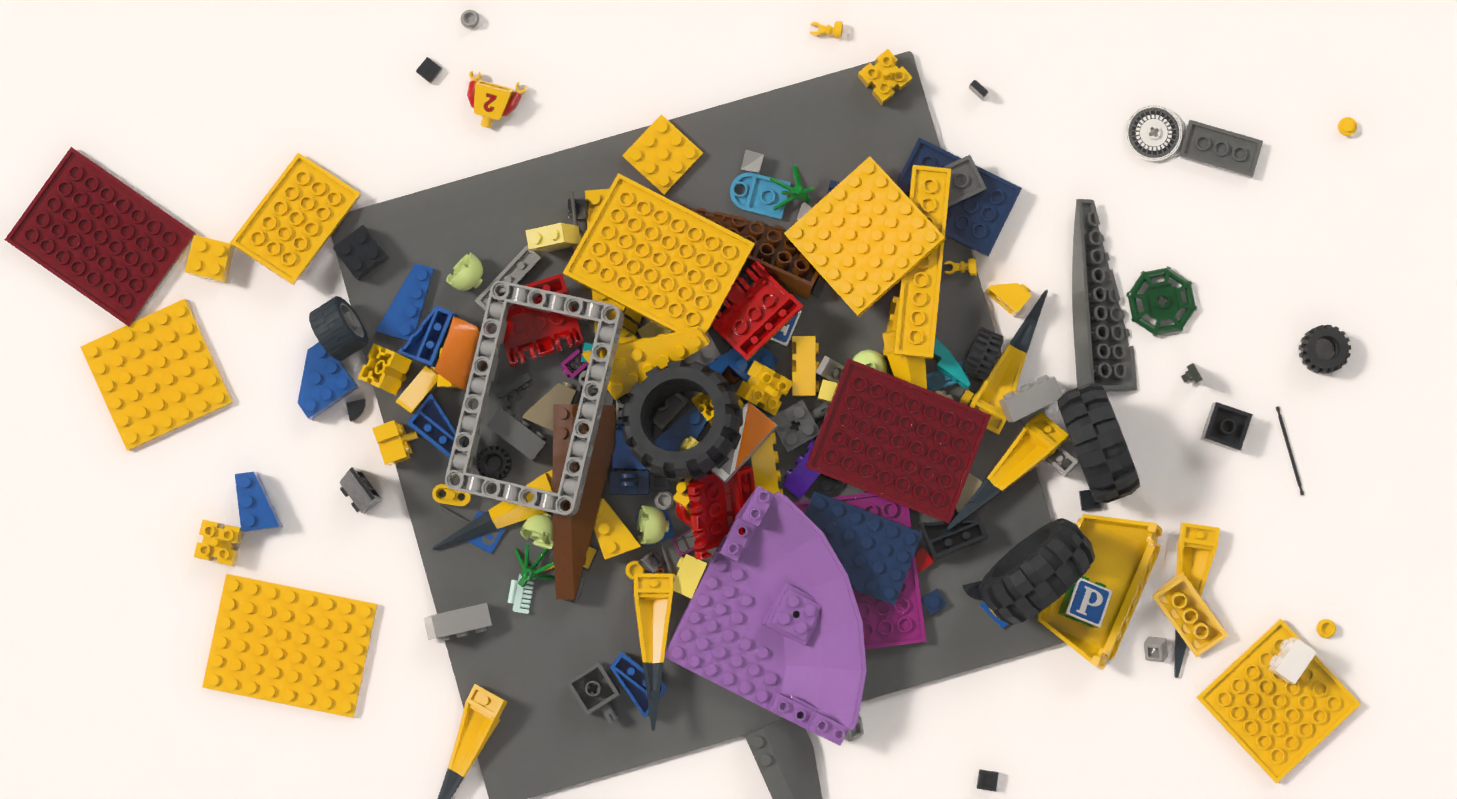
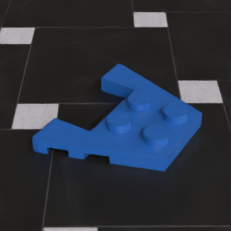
(740, 365)

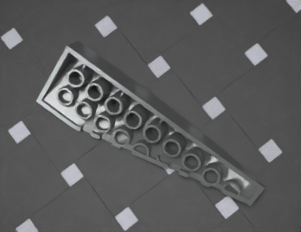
(1098, 321)
(786, 760)

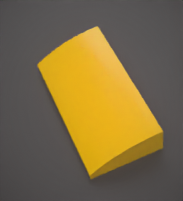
(1189, 614)

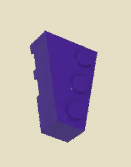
(800, 478)

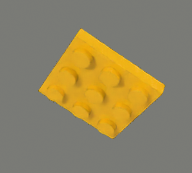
(662, 154)

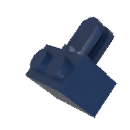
(629, 482)

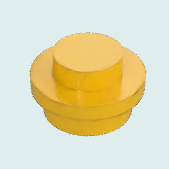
(1347, 126)
(1326, 628)

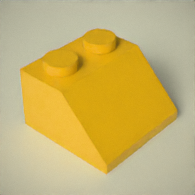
(1009, 296)

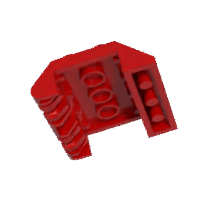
(755, 312)
(537, 329)
(716, 506)

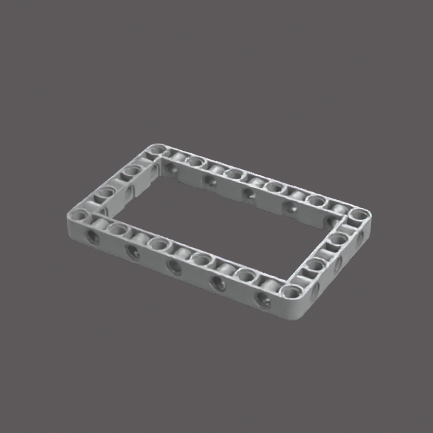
(588, 411)

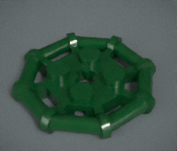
(1155, 310)

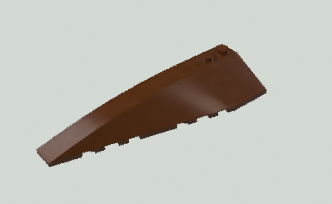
(771, 250)
(574, 532)

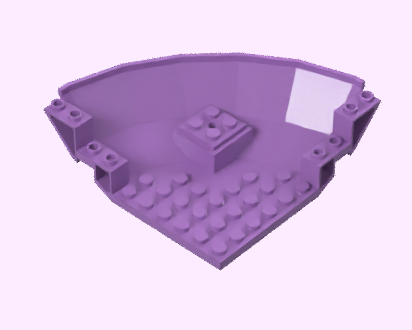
(744, 628)

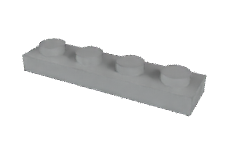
(513, 273)

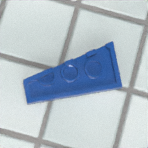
(406, 309)

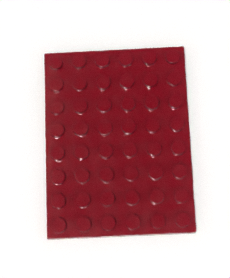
(100, 236)
(898, 440)

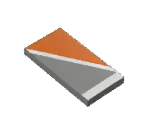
(753, 433)

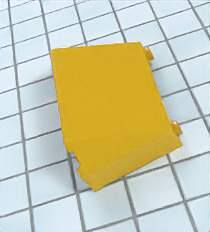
(1123, 563)

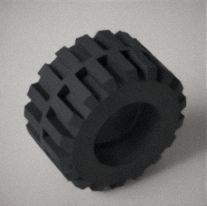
(1340, 345)
(983, 353)

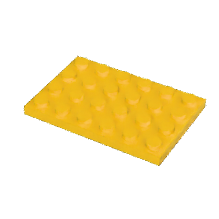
(295, 219)

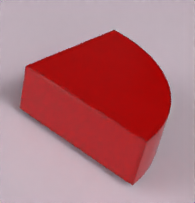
(923, 559)

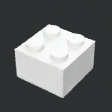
(1291, 660)

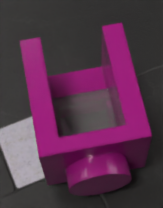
(572, 365)

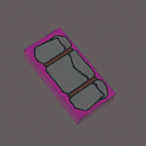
(685, 542)

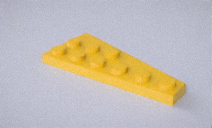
(642, 355)

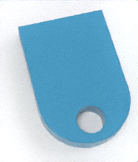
(759, 195)

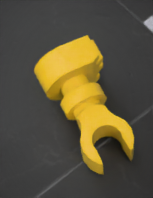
(837, 30)
(971, 266)

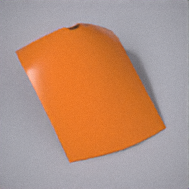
(458, 353)

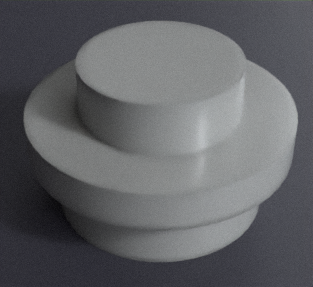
(470, 19)
(664, 500)

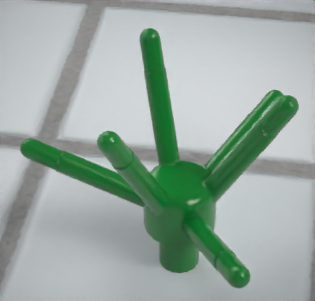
(797, 192)
(529, 572)

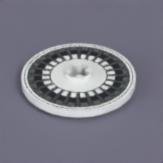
(1159, 119)

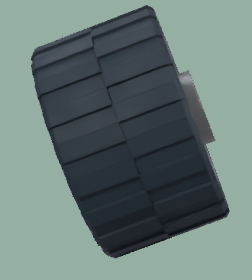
(338, 328)

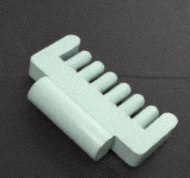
(516, 595)

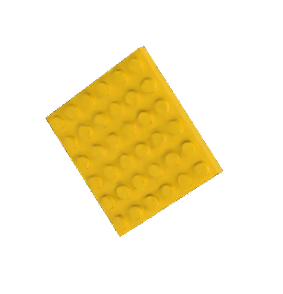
(864, 236)
(156, 374)
(1274, 718)

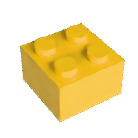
(209, 259)

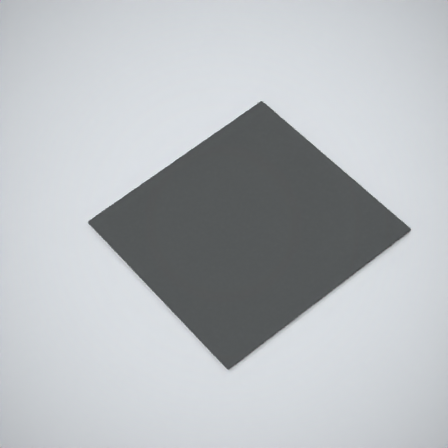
(527, 658)

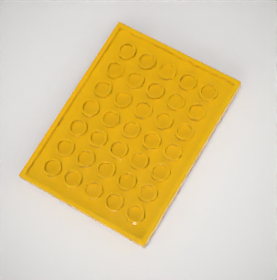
(658, 257)
(290, 645)

